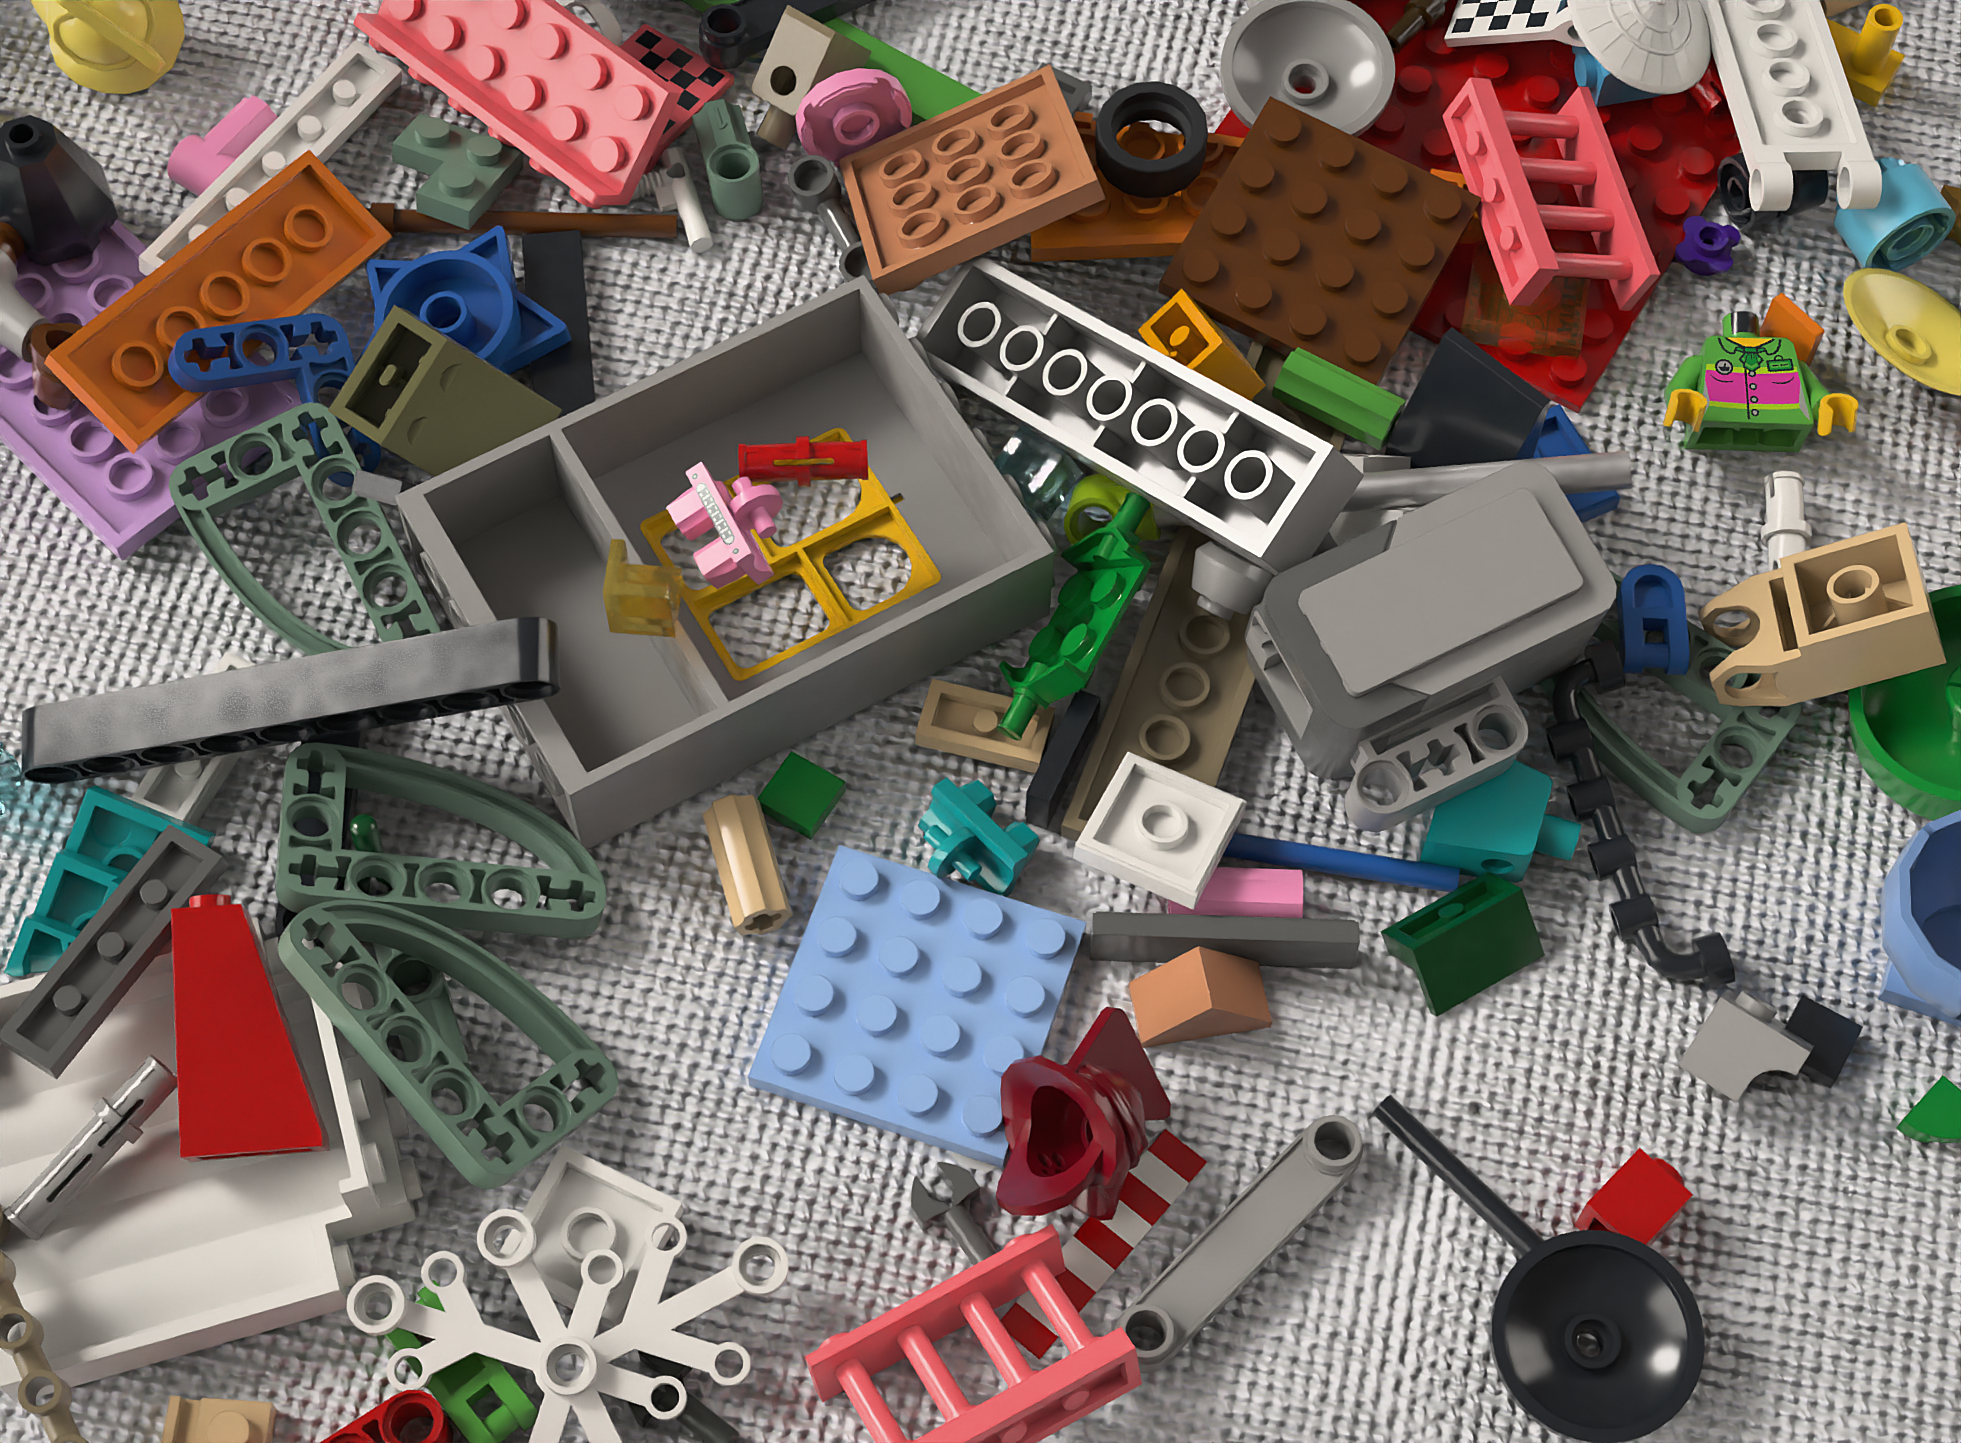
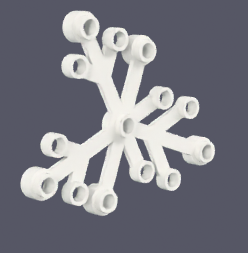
(644, 1327)

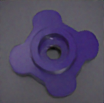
(1704, 258)

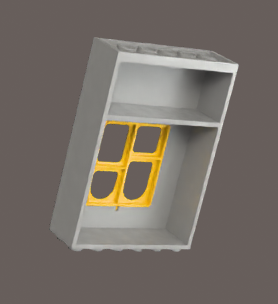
(672, 716)

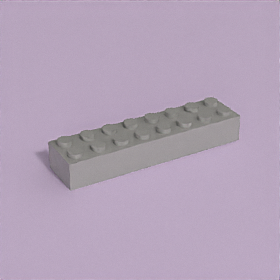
(1137, 416)

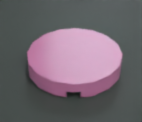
(852, 113)

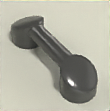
(820, 193)

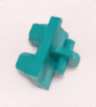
(971, 842)

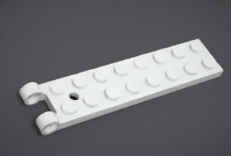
(1786, 70)

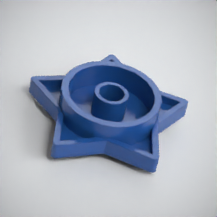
(470, 299)

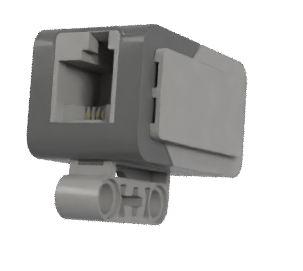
(1426, 636)

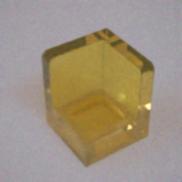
(640, 596)

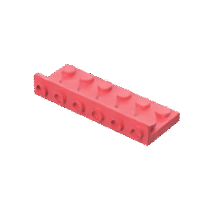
(538, 85)

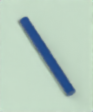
(1342, 862)

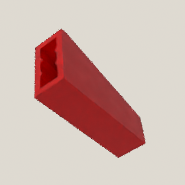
(234, 1048)

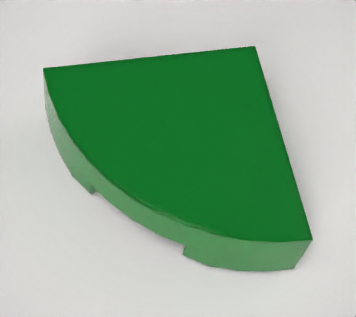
(1935, 1115)

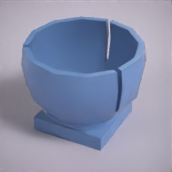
(1925, 923)

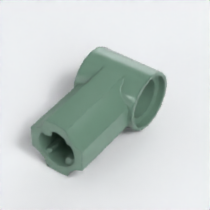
(729, 160)

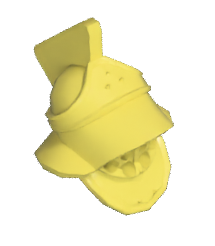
(113, 42)

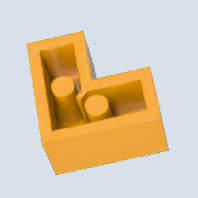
(1196, 341)

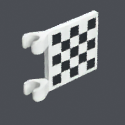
(1510, 21)

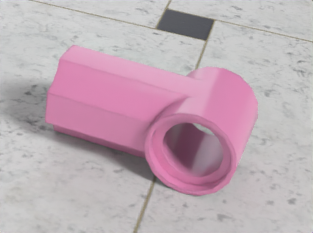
(200, 161)

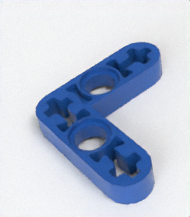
(305, 366)

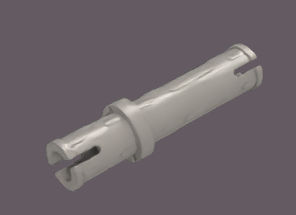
(92, 1147)

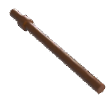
(526, 223)

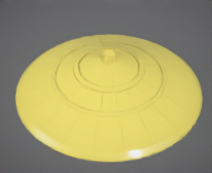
(1907, 326)

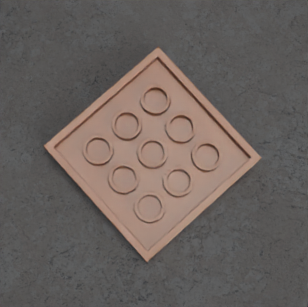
(968, 181)

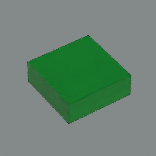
(801, 795)

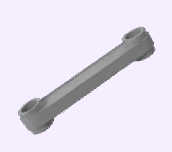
(1242, 1239)

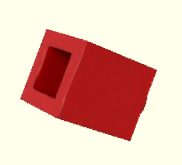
(1637, 1200)

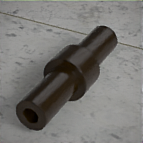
(1418, 16)

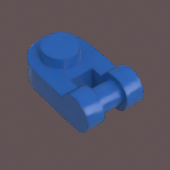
(1652, 601)

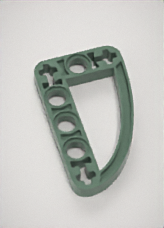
(292, 459)
(1740, 727)
(572, 873)
(576, 1056)

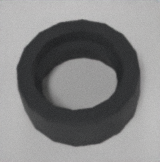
(1151, 102)

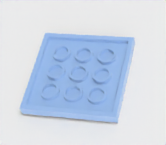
(915, 1003)

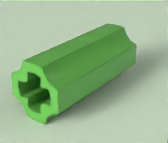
(1338, 398)

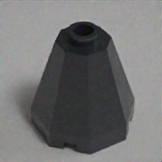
(51, 191)

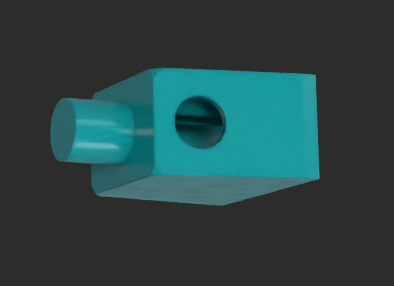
(1499, 827)

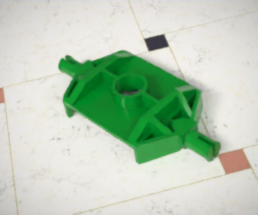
(1089, 611)

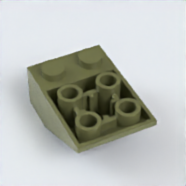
(435, 397)

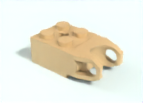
(1827, 621)

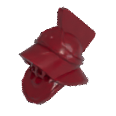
(1078, 1123)

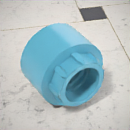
(1903, 226)

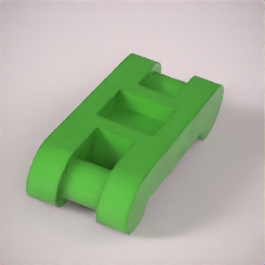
(468, 1382)

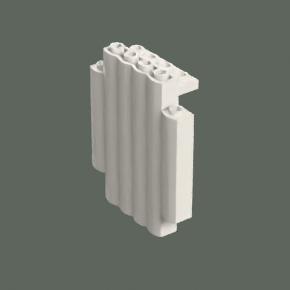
(180, 1250)

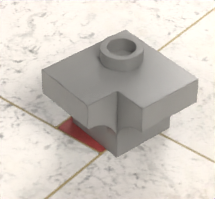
(1741, 1043)

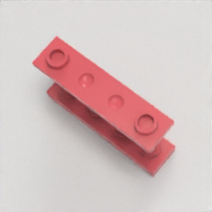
(1514, 220)
(1035, 1400)

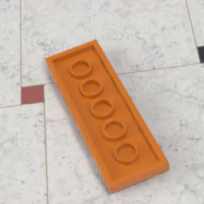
(254, 264)

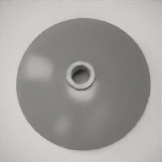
(1310, 45)

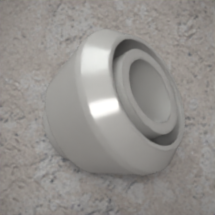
(1227, 580)

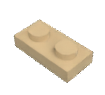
(966, 721)

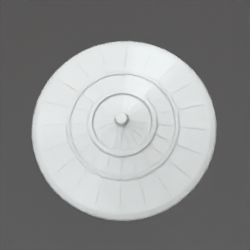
(1646, 42)

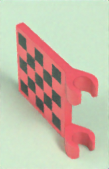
(682, 70)

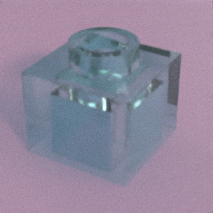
(1040, 470)

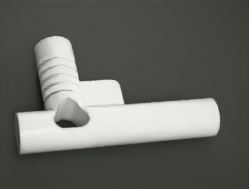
(677, 194)

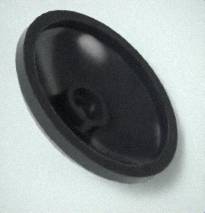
(1633, 1308)

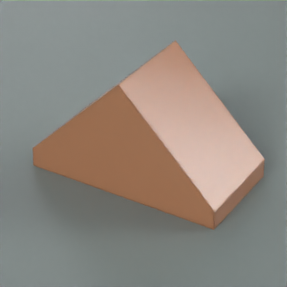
(1199, 998)

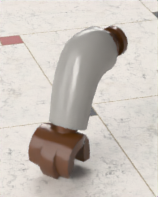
(26, 329)

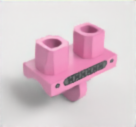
(712, 505)

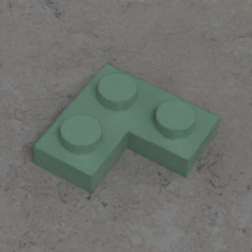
(463, 165)

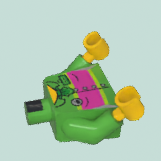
(1751, 393)

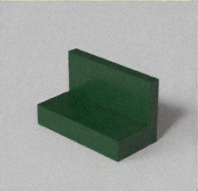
(1466, 940)

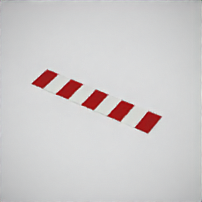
(1103, 1245)

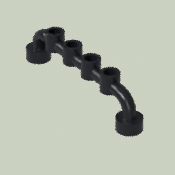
(1613, 852)

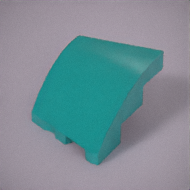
(99, 854)

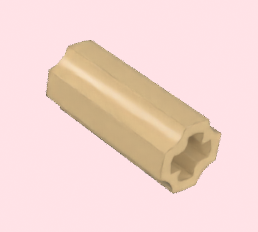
(747, 864)

